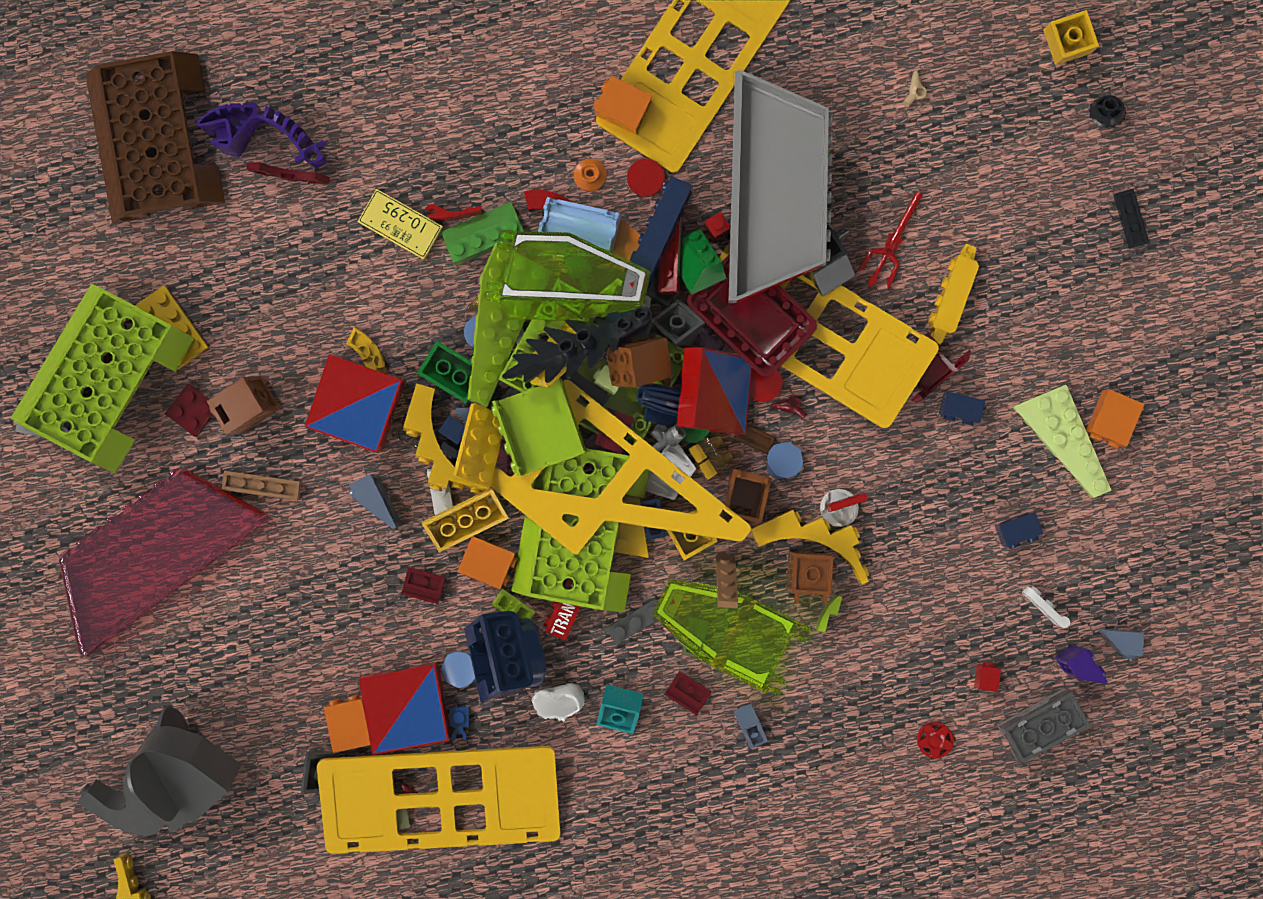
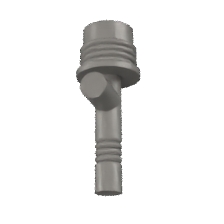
(669, 437)

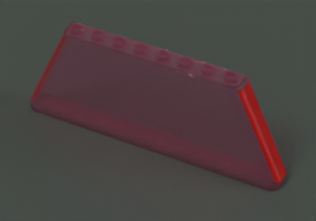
(150, 553)

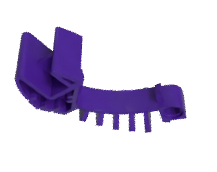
(237, 123)

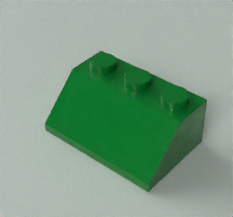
(699, 263)
(447, 371)

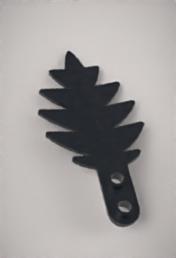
(574, 348)

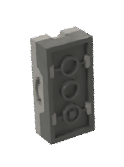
(1043, 725)

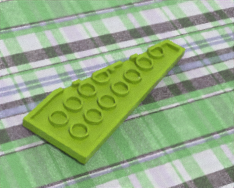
(493, 334)

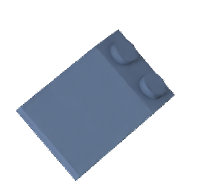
(373, 496)

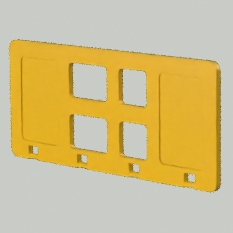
(673, 119)
(877, 368)
(362, 803)

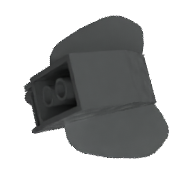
(165, 782)

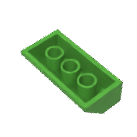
(480, 234)

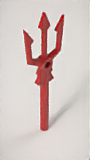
(891, 245)

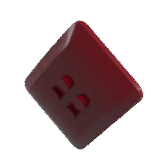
(760, 328)

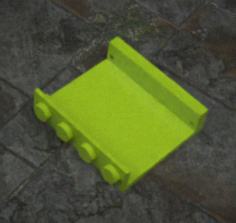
(539, 428)

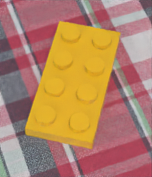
(165, 307)
(478, 448)

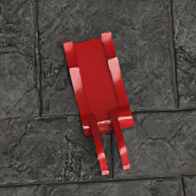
(445, 215)

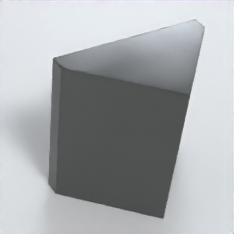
(678, 324)
(310, 776)

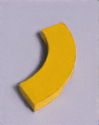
(366, 349)

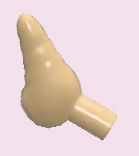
(916, 90)

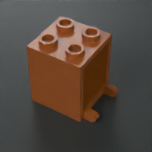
(640, 362)
(243, 405)
(747, 491)
(809, 574)

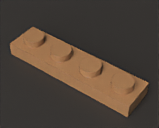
(261, 485)
(726, 581)

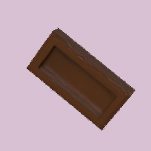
(756, 439)

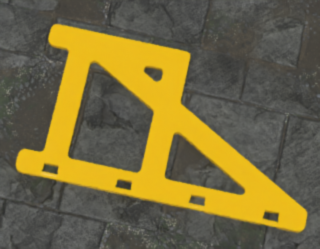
(548, 507)

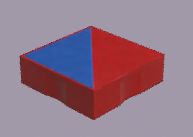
(714, 391)
(355, 403)
(405, 708)

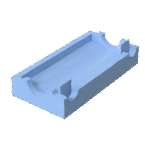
(584, 221)

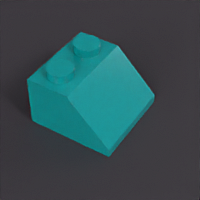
(619, 709)

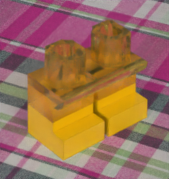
(716, 462)

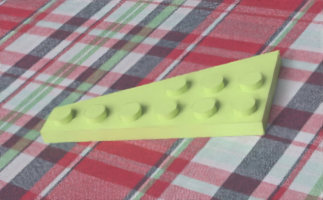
(1062, 431)

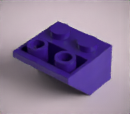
(1080, 664)

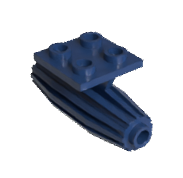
(660, 403)

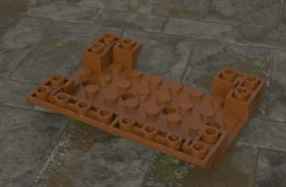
(127, 139)

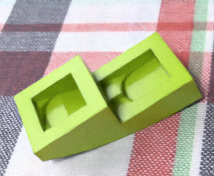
(507, 602)
(831, 608)

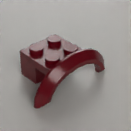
(937, 372)

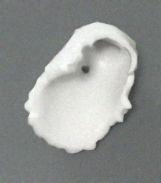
(558, 701)

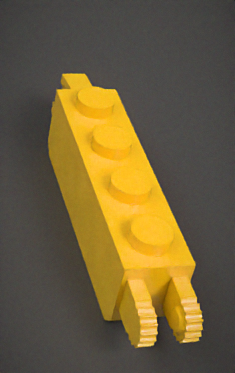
(954, 294)

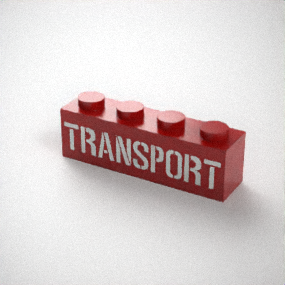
(562, 617)

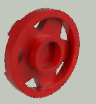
(935, 740)

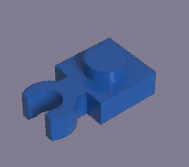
(459, 719)

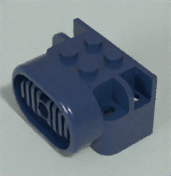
(505, 654)

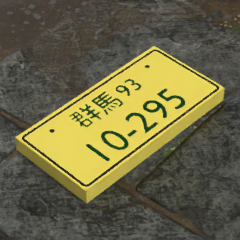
(400, 224)

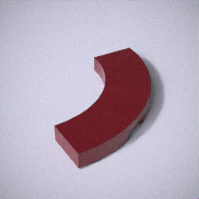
(289, 175)

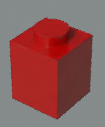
(717, 226)
(987, 676)

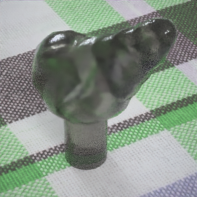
(402, 436)

